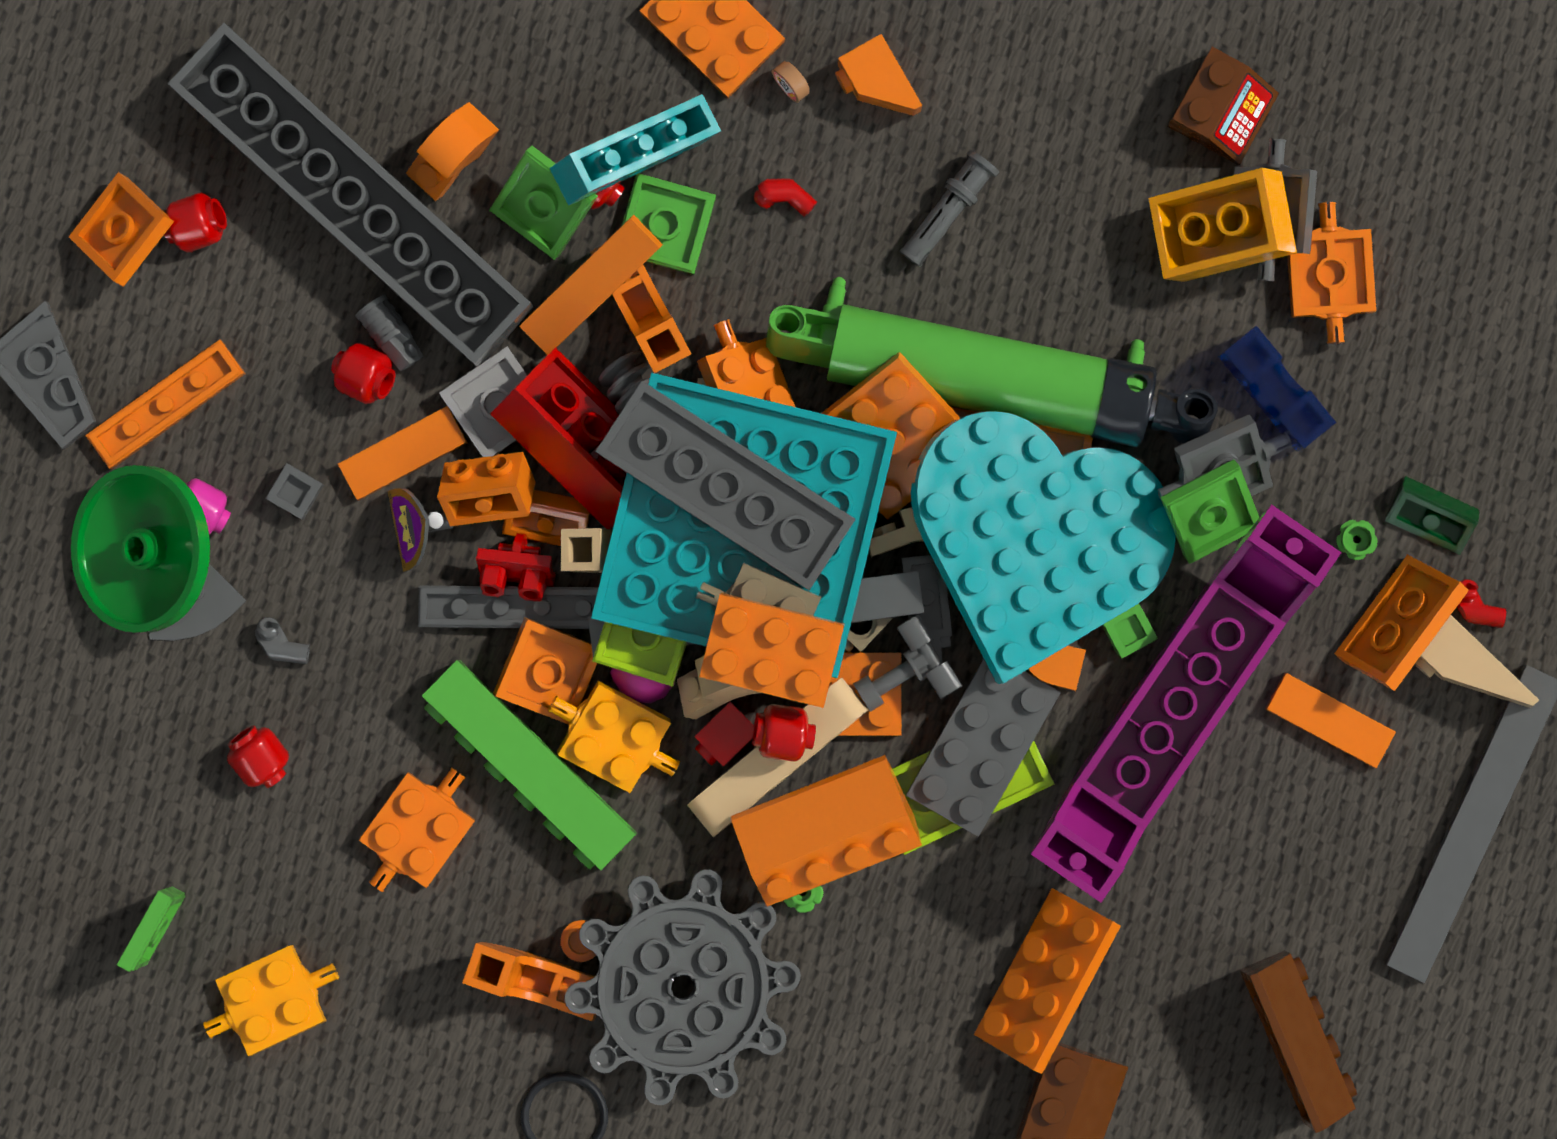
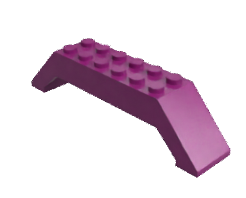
(1181, 700)

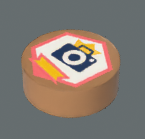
(791, 81)

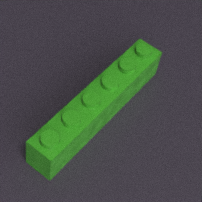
(529, 765)

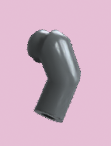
(276, 644)

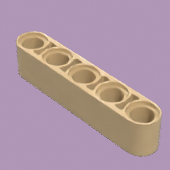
(757, 775)

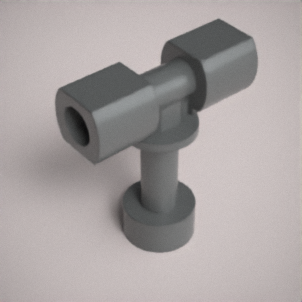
(921, 661)

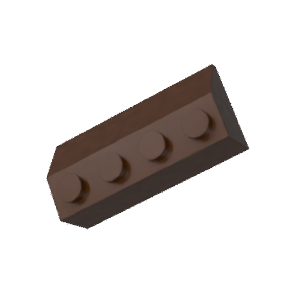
(1299, 1040)
(1072, 1096)

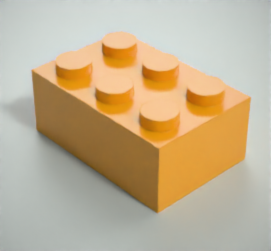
(1222, 225)

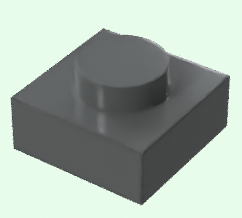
(294, 491)

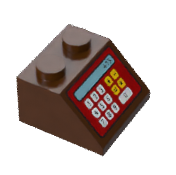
(1224, 106)

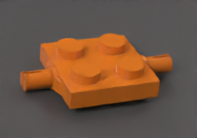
(1334, 276)
(745, 368)
(417, 829)

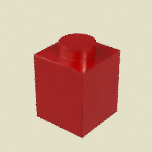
(724, 735)

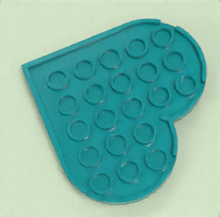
(1036, 537)

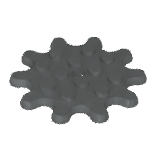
(727, 996)

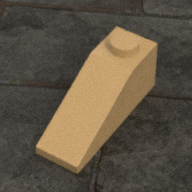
(1464, 661)

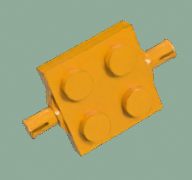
(613, 736)
(270, 1000)

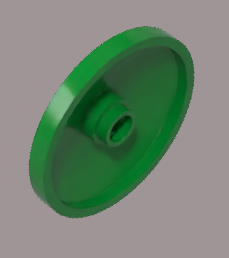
(140, 548)

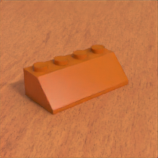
(826, 830)

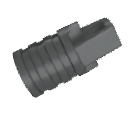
(389, 332)

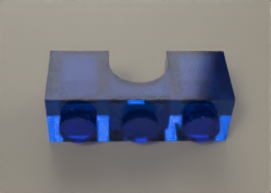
(1281, 398)

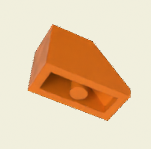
(877, 77)

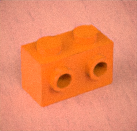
(486, 489)

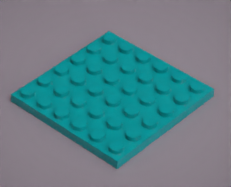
(665, 553)

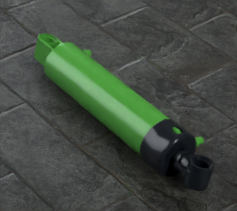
(993, 373)

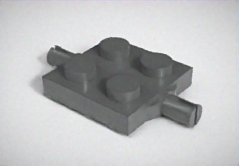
(1300, 194)
(1232, 441)

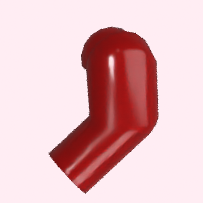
(784, 190)
(1474, 610)

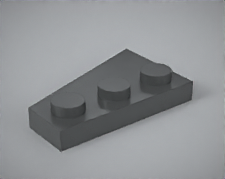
(44, 377)

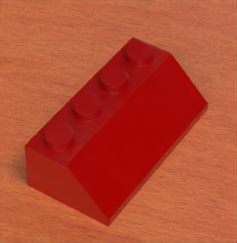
(561, 425)

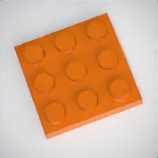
(902, 402)

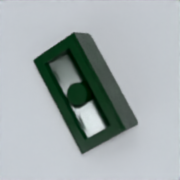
(1433, 515)

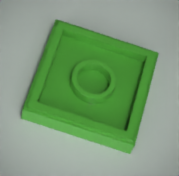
(537, 207)
(675, 217)
(1211, 511)
(151, 929)

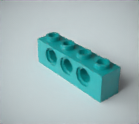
(635, 149)

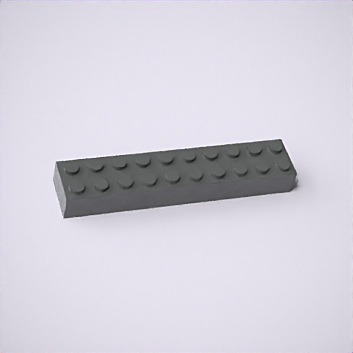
(351, 195)

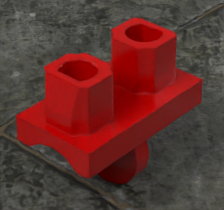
(515, 564)

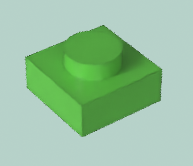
(1129, 631)

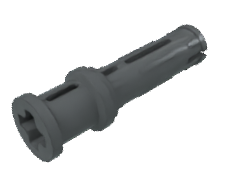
(959, 194)

